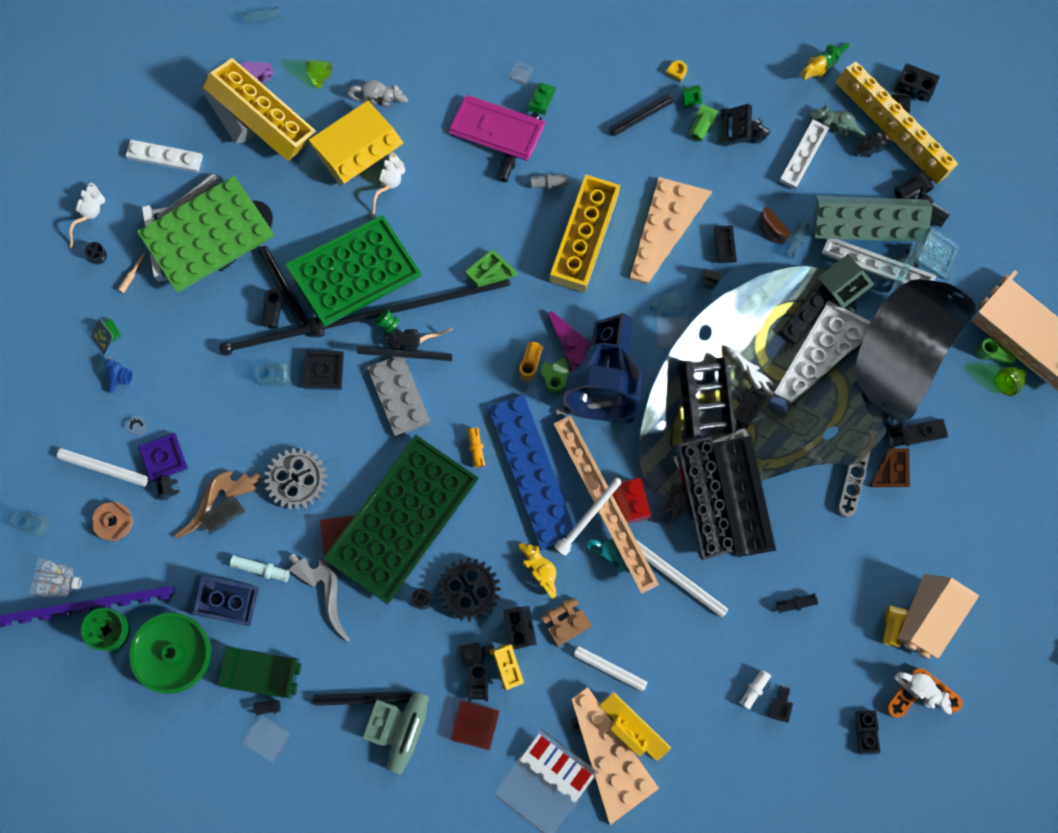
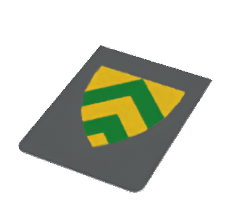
(101, 336)

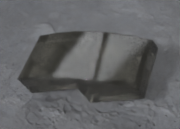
(221, 515)

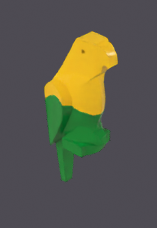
(823, 61)

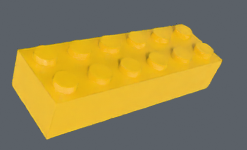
(259, 109)
(585, 233)

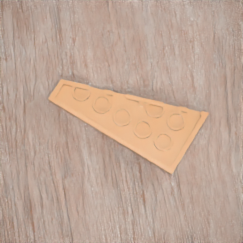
(668, 218)
(620, 775)

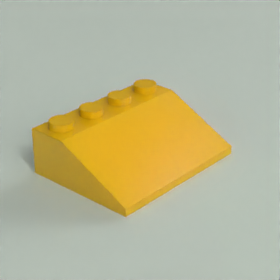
(355, 142)

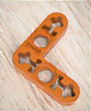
(904, 708)

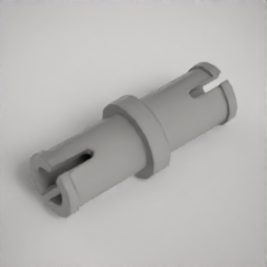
(549, 181)

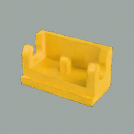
(507, 666)

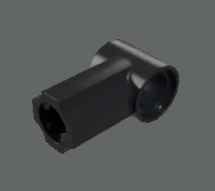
(917, 185)
(938, 214)
(271, 311)

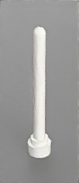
(564, 545)

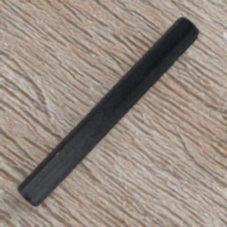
(283, 286)
(361, 698)

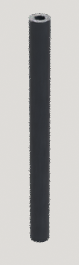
(404, 353)

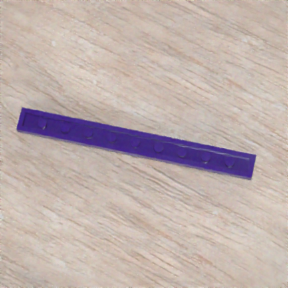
(85, 606)

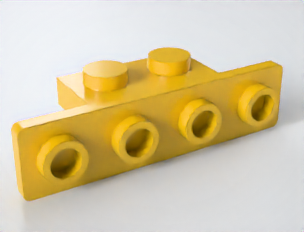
(632, 729)

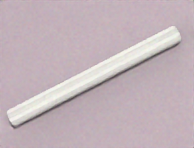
(683, 581)

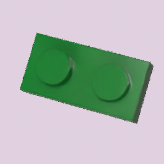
(542, 98)

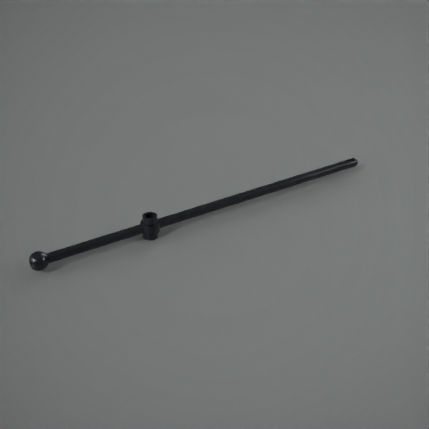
(317, 329)

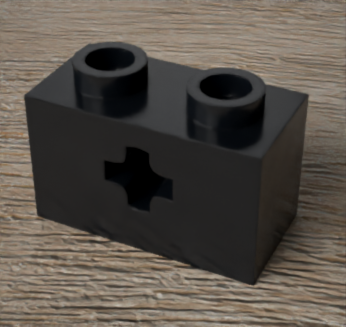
(520, 627)

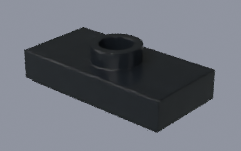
(725, 244)
(749, 406)
(927, 431)

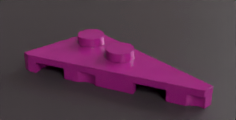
(572, 343)

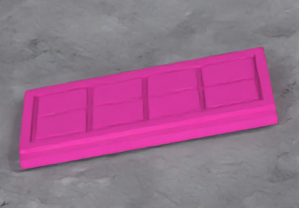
(497, 127)

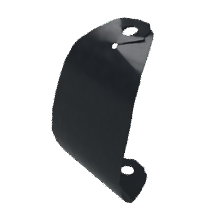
(909, 343)

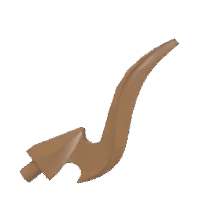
(218, 483)

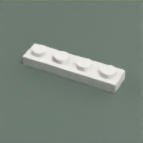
(804, 154)
(164, 156)

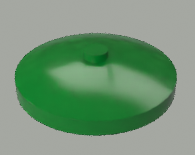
(170, 653)

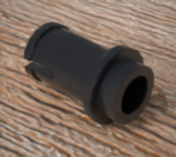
(267, 707)

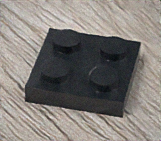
(323, 370)

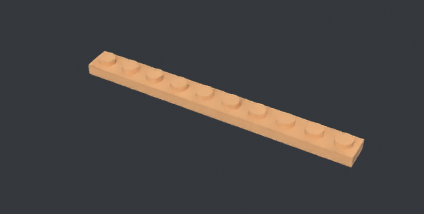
(609, 511)

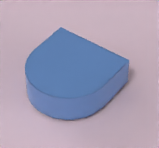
(778, 405)

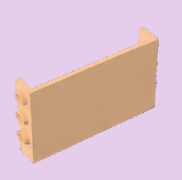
(1022, 327)

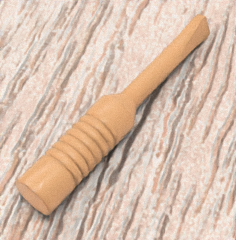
(129, 277)

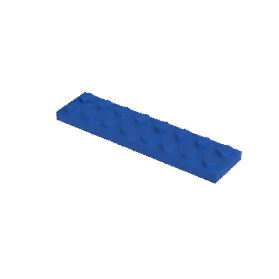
(532, 471)

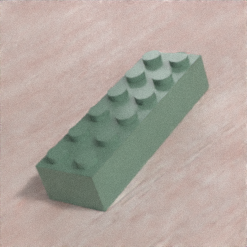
(871, 218)

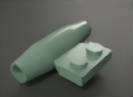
(399, 729)

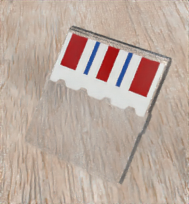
(545, 783)

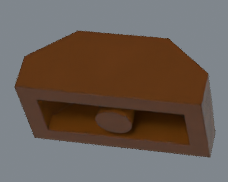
(773, 227)

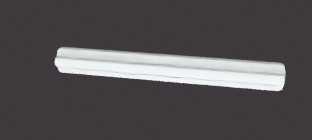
(102, 467)

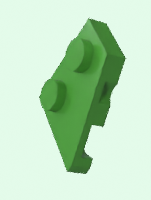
(490, 269)

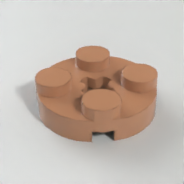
(113, 532)

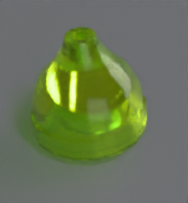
(318, 71)
(1010, 380)

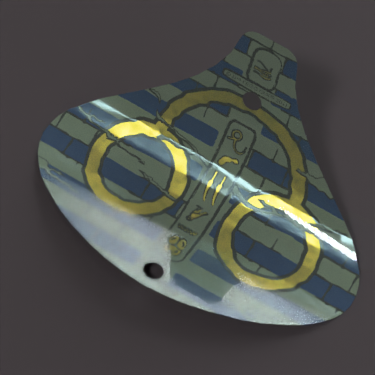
(752, 322)

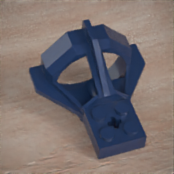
(608, 367)

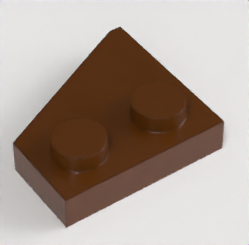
(894, 469)

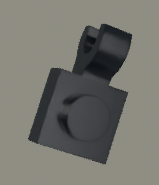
(473, 653)
(780, 708)

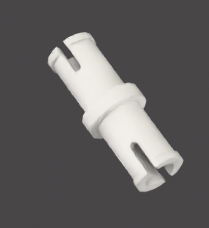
(755, 689)

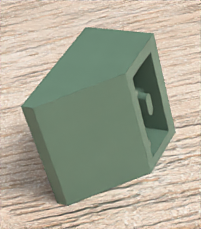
(845, 281)

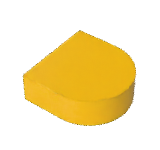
(677, 70)

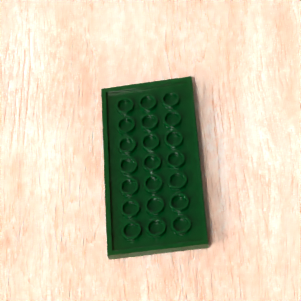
(401, 519)

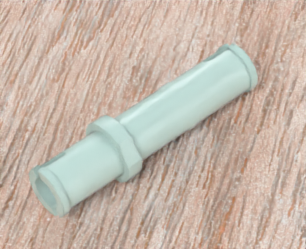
(265, 570)

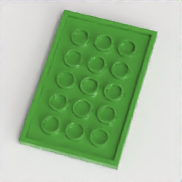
(205, 234)

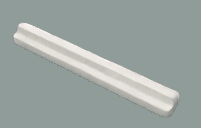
(610, 668)

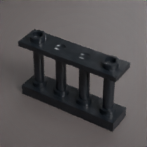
(690, 404)

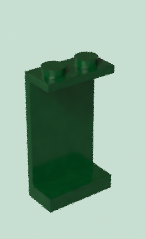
(259, 673)

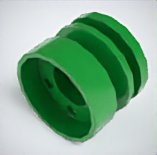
(94, 625)

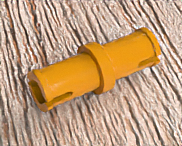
(476, 447)

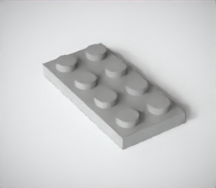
(399, 395)

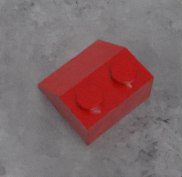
(632, 501)

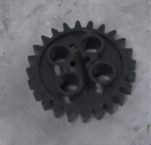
(453, 598)

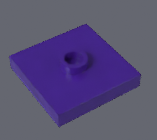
(163, 457)

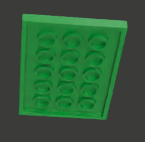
(353, 270)

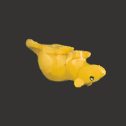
(543, 570)

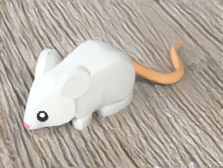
(390, 176)
(88, 206)

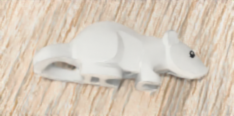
(924, 687)

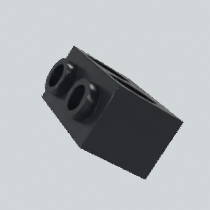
(918, 78)

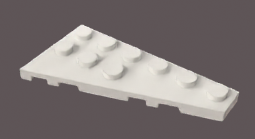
(828, 343)

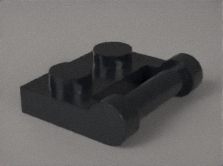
(741, 125)

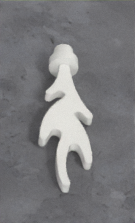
(756, 377)

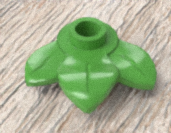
(557, 373)

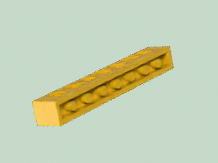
(896, 122)

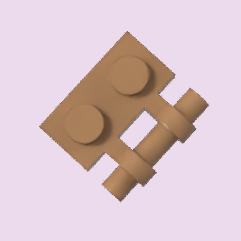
(569, 627)

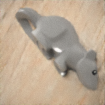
(377, 92)

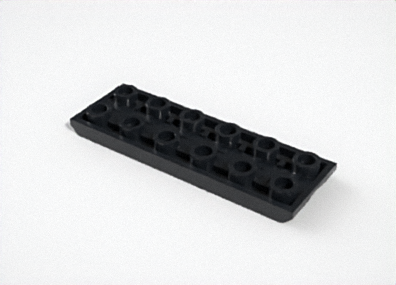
(744, 496)
(705, 498)

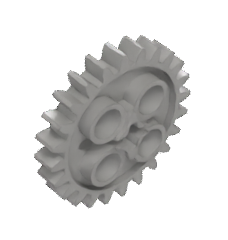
(305, 493)

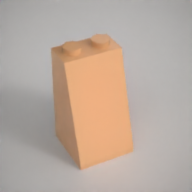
(935, 615)

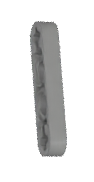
(857, 482)

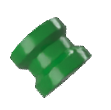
(387, 321)

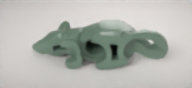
(840, 121)

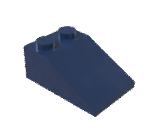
(223, 600)

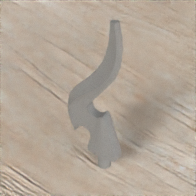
(327, 575)

